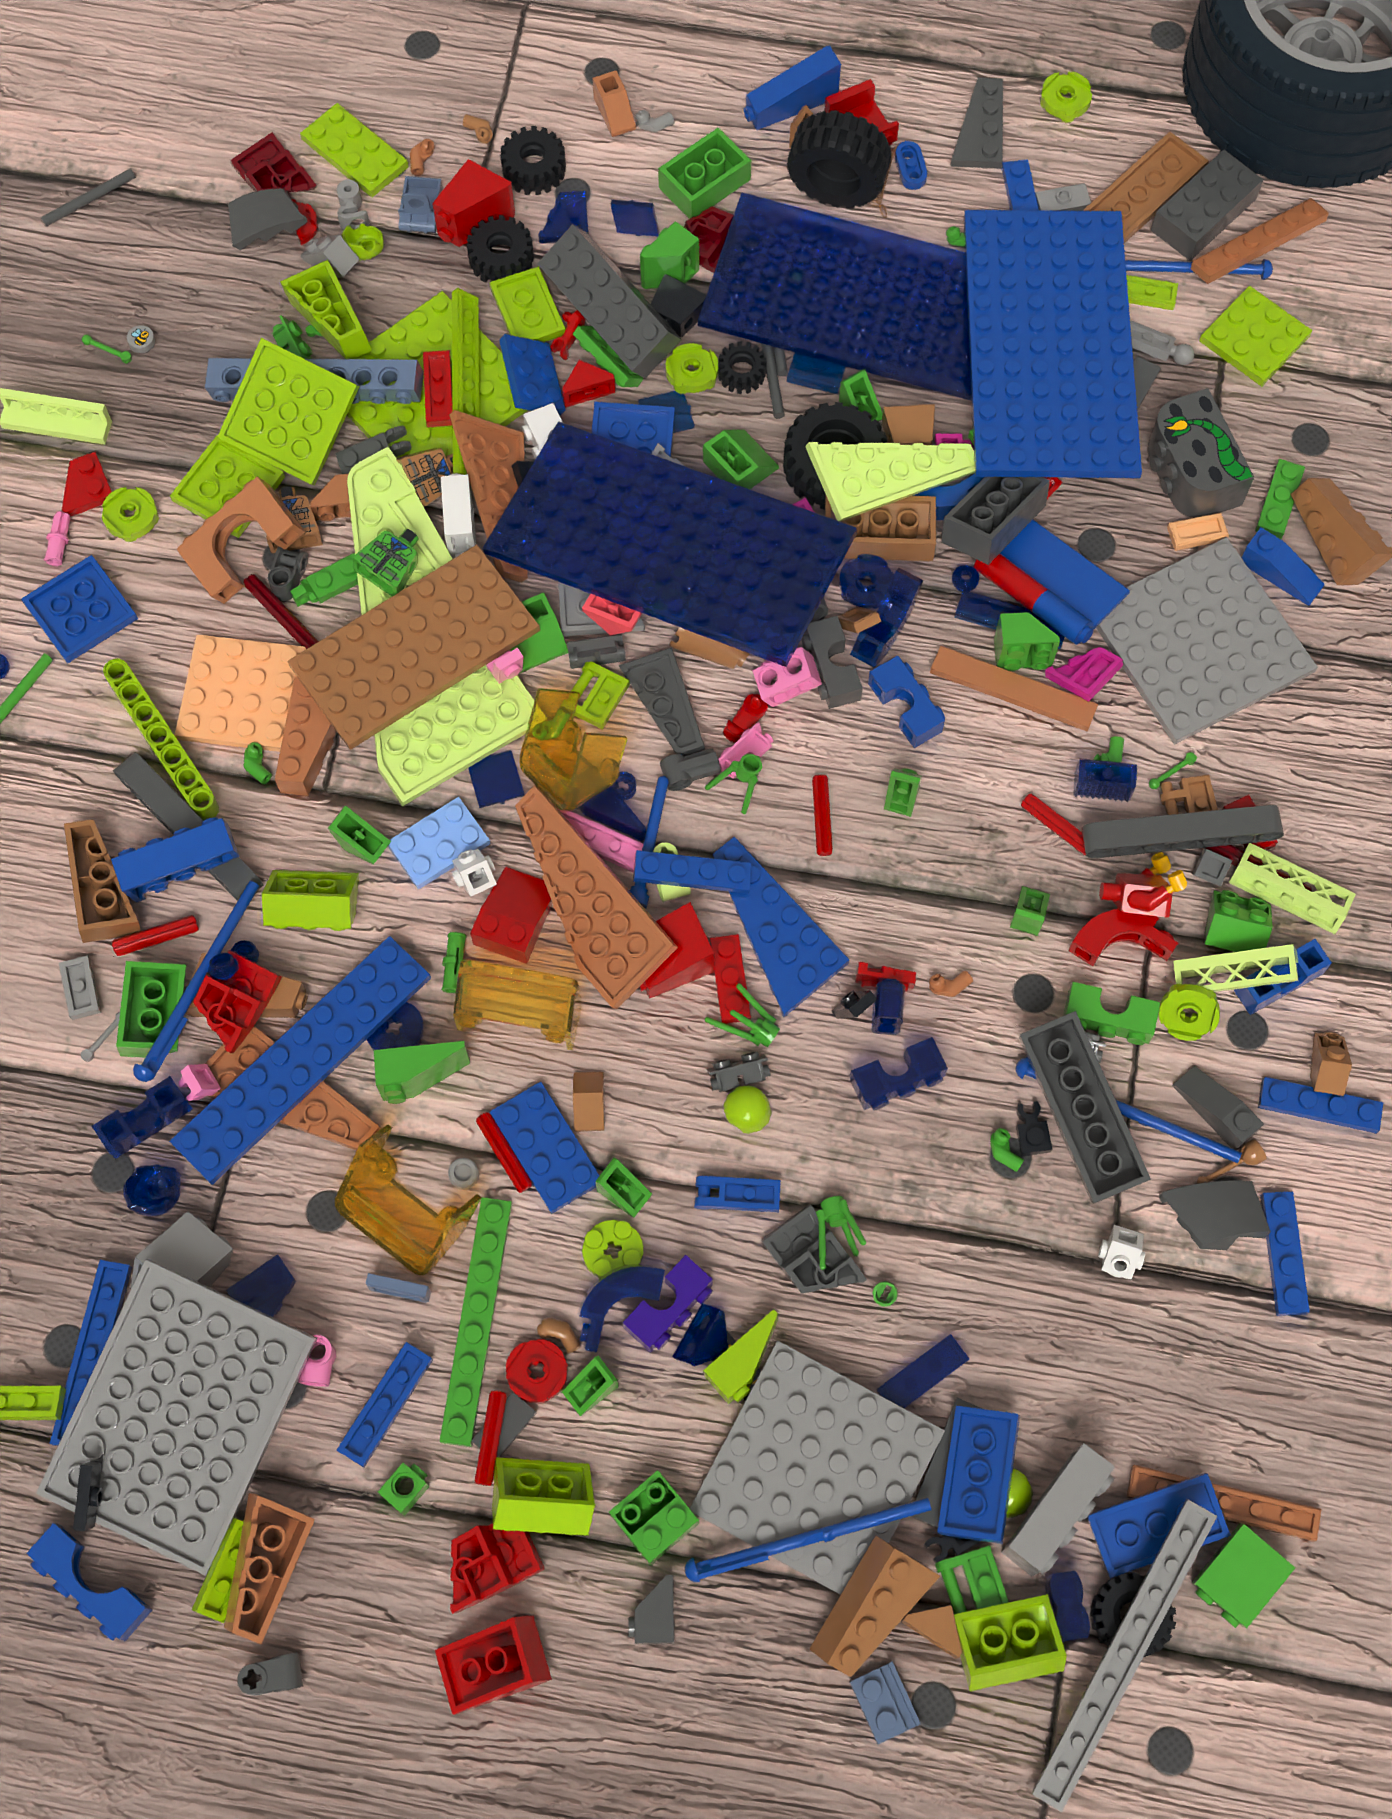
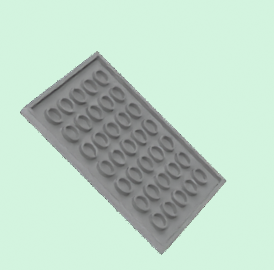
(179, 1414)

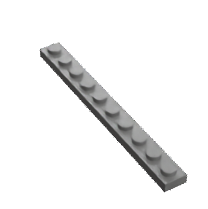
(1123, 1655)

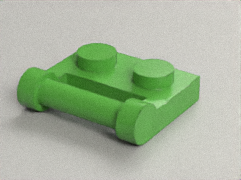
(981, 1578)

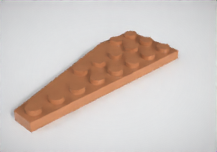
(605, 924)

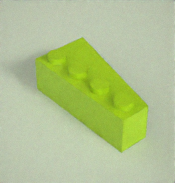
(325, 306)

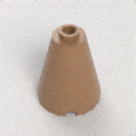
(708, 649)

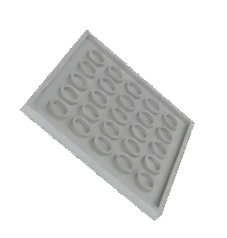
(1203, 641)
(814, 1456)

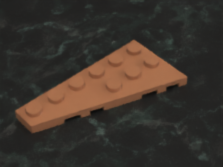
(488, 460)
(319, 1113)

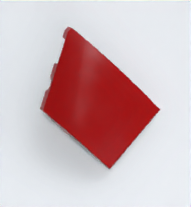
(238, 1002)
(490, 1563)

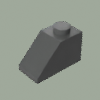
(654, 1616)

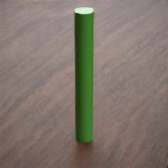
(25, 684)

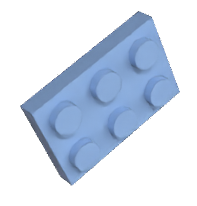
(436, 840)

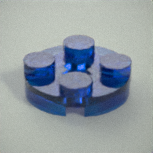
(854, 591)
(410, 1031)

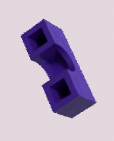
(651, 1325)

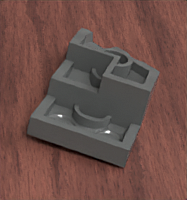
(263, 216)
(1218, 1212)
(796, 1251)

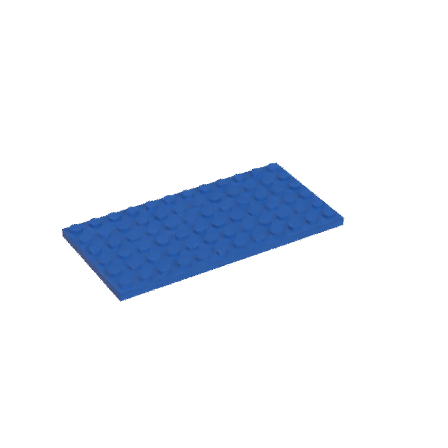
(1050, 345)

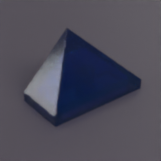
(704, 1338)

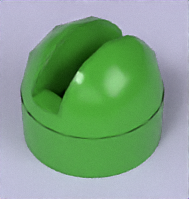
(879, 1290)

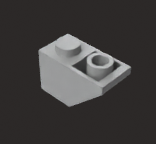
(332, 249)

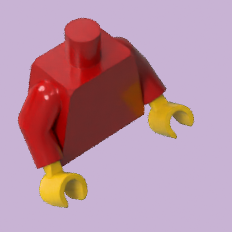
(1145, 891)

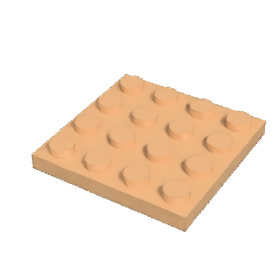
(237, 692)

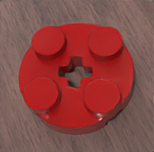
(532, 1353)

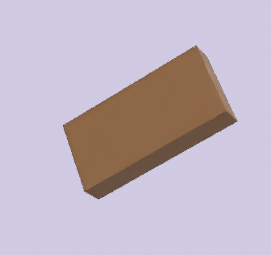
(858, 619)

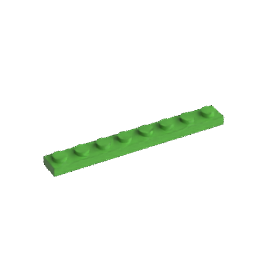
(476, 1323)

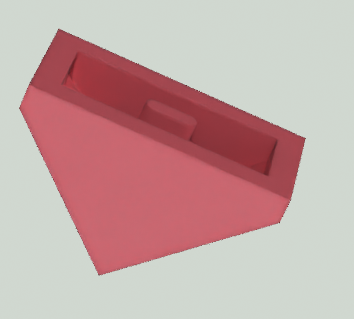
(610, 615)

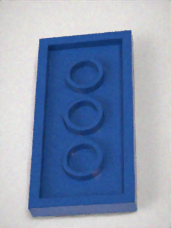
(546, 1147)
(979, 1474)
(1136, 1528)

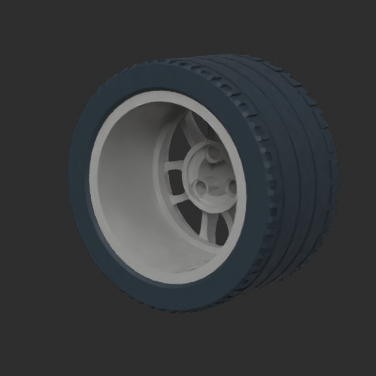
(1294, 102)

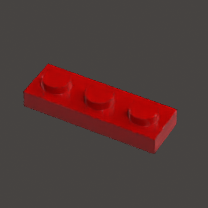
(437, 388)
(729, 973)

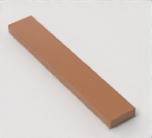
(1013, 688)
(1239, 1505)

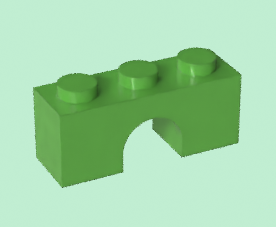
(1134, 1024)

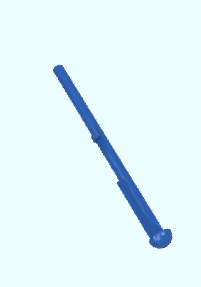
(1264, 269)
(176, 1021)
(1024, 1068)
(760, 1553)

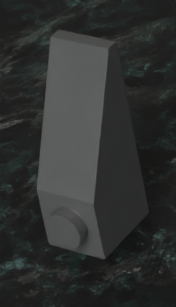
(1218, 1107)

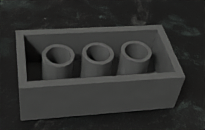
(1206, 205)
(994, 515)

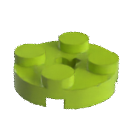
(1066, 108)
(692, 381)
(129, 527)
(1194, 997)
(607, 1233)

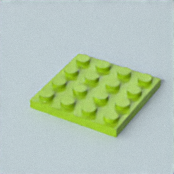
(288, 411)

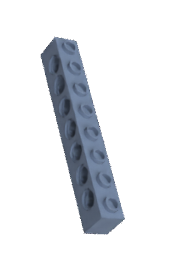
(380, 372)

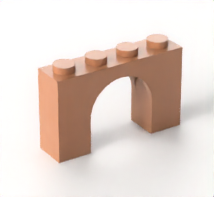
(206, 547)

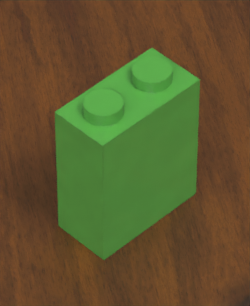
(1242, 1576)

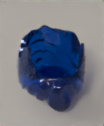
(152, 1190)

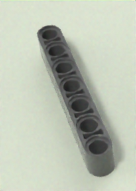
(175, 815)
(1182, 831)

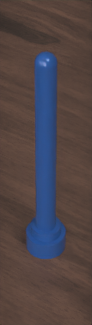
(639, 889)

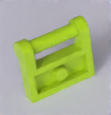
(603, 696)

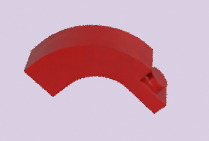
(1121, 926)

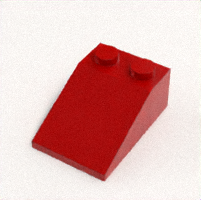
(512, 915)
(493, 1664)

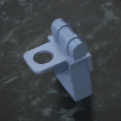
(416, 204)

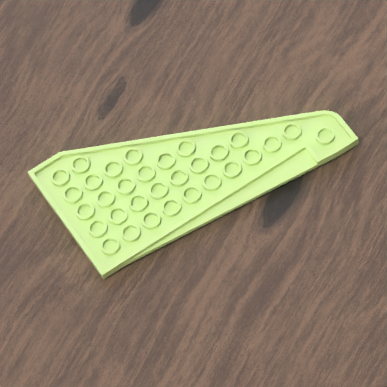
(466, 718)

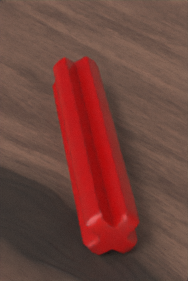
(822, 815)
(1054, 822)
(155, 935)
(504, 1152)
(490, 1438)

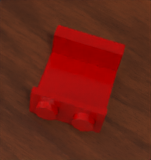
(860, 102)

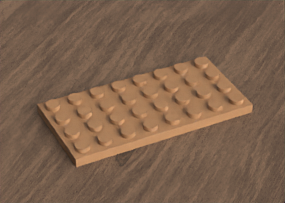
(413, 646)

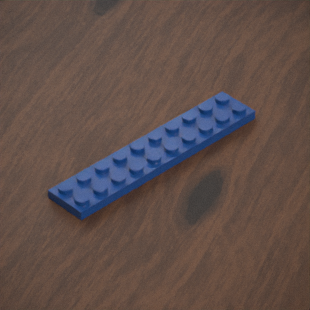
(300, 1060)

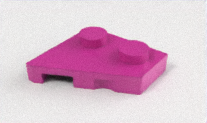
(1086, 673)

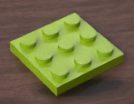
(1255, 336)
(219, 477)

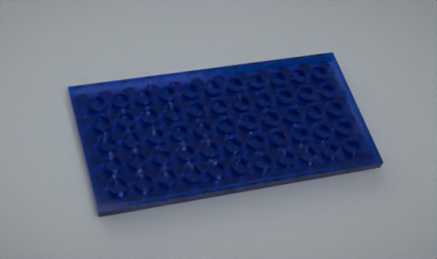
(843, 295)
(671, 542)

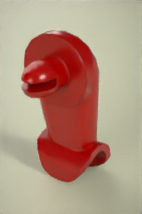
(565, 342)
(747, 716)

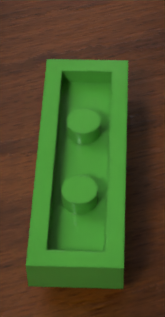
(606, 357)
(1278, 499)

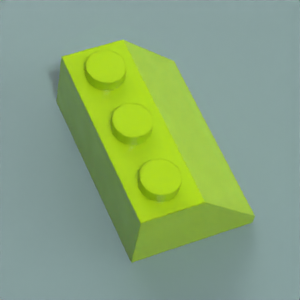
(310, 899)
(542, 1496)
(1010, 1642)

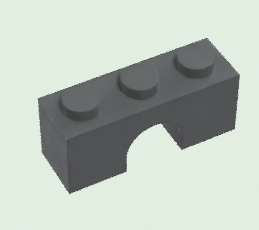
(839, 684)

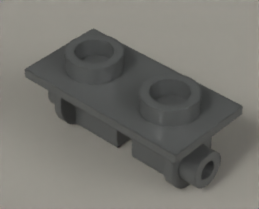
(597, 650)
(749, 1067)

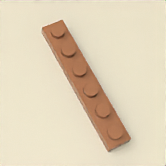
(1259, 241)

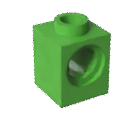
(390, 1492)

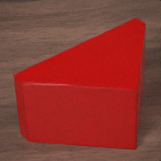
(586, 384)

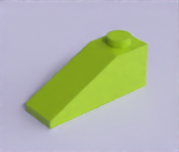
(738, 1365)

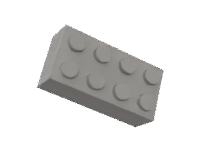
(1058, 1509)

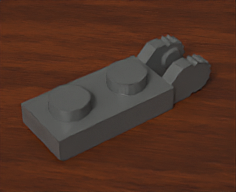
(352, 455)

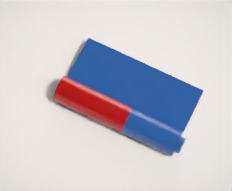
(1054, 582)

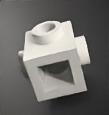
(474, 871)
(1122, 1252)

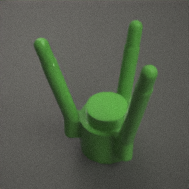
(746, 771)
(763, 1030)
(836, 1213)

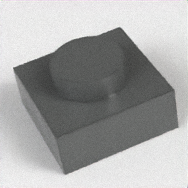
(1212, 867)

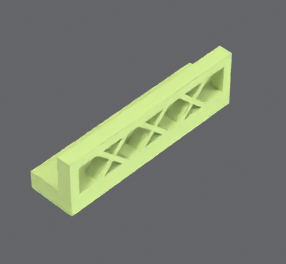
(53, 417)
(1290, 892)
(1235, 963)

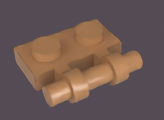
(1195, 793)

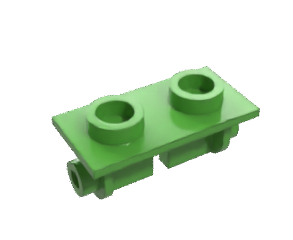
(289, 336)

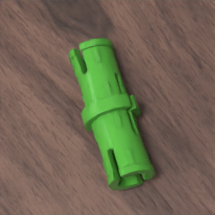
(452, 961)

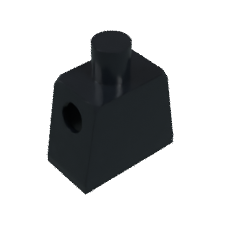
(678, 304)

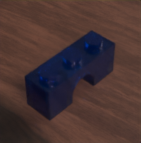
(876, 1086)
(125, 1130)

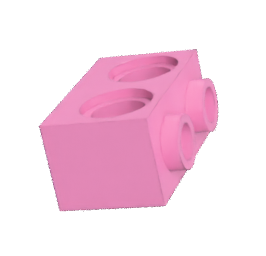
(788, 683)

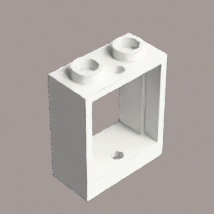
(458, 513)

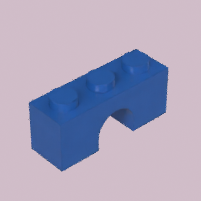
(897, 681)
(1310, 965)

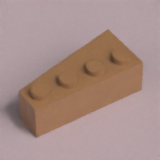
(1340, 532)

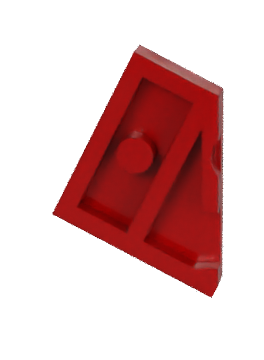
(85, 485)
(872, 976)

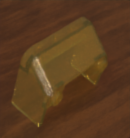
(551, 753)
(517, 999)
(392, 1214)

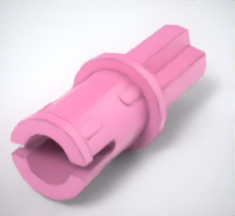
(57, 539)

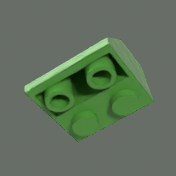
(671, 254)
(738, 458)
(1024, 642)
(546, 643)
(1238, 922)
(654, 1517)

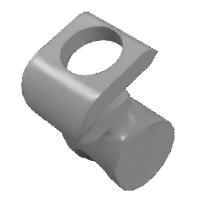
(350, 202)

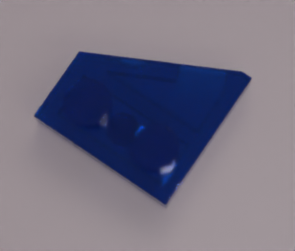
(568, 210)
(264, 1287)

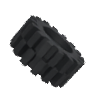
(741, 380)

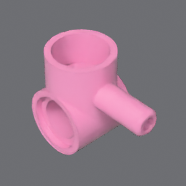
(318, 1372)

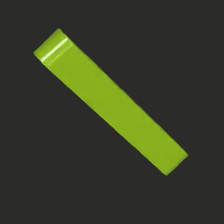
(155, 728)

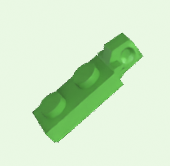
(326, 582)

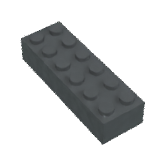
(609, 301)
(1084, 1107)

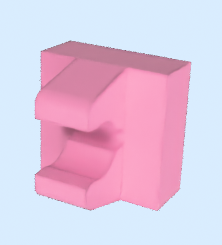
(199, 1080)

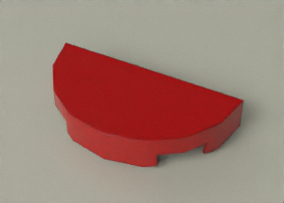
(308, 230)

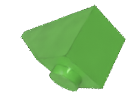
(902, 791)

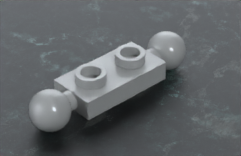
(1159, 344)

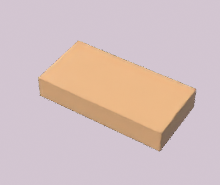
(1197, 531)

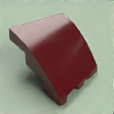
(271, 167)
(711, 229)

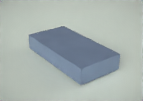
(398, 1288)

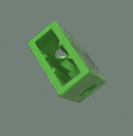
(388, 561)

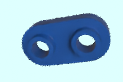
(912, 167)

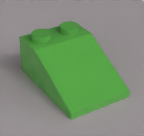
(413, 1069)

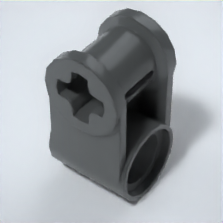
(288, 568)
(277, 1675)

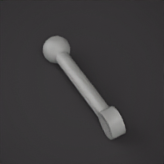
(87, 1054)

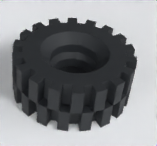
(533, 175)
(499, 232)
(1107, 1609)

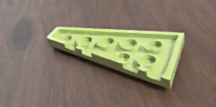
(882, 473)

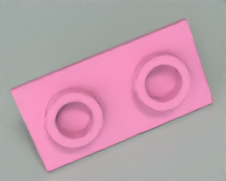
(749, 743)

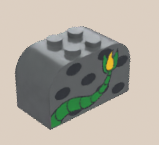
(1198, 457)

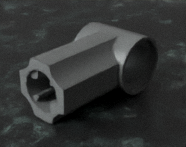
(685, 769)

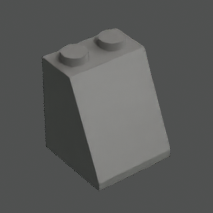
(189, 1250)

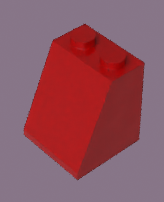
(468, 199)
(689, 961)

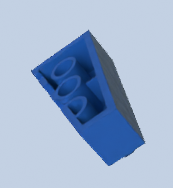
(174, 858)

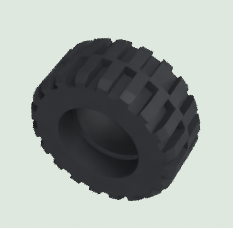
(839, 159)
(824, 426)

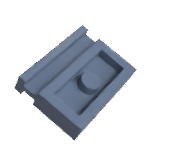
(885, 1703)

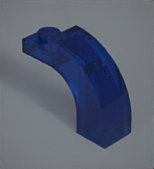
(894, 611)
(620, 1283)

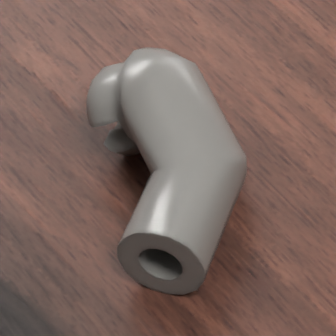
(653, 124)

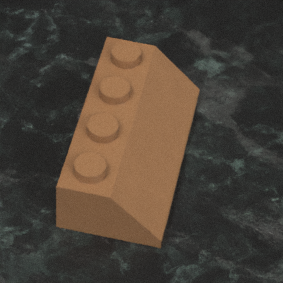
(895, 530)

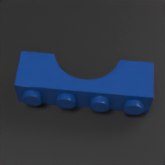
(60, 1557)

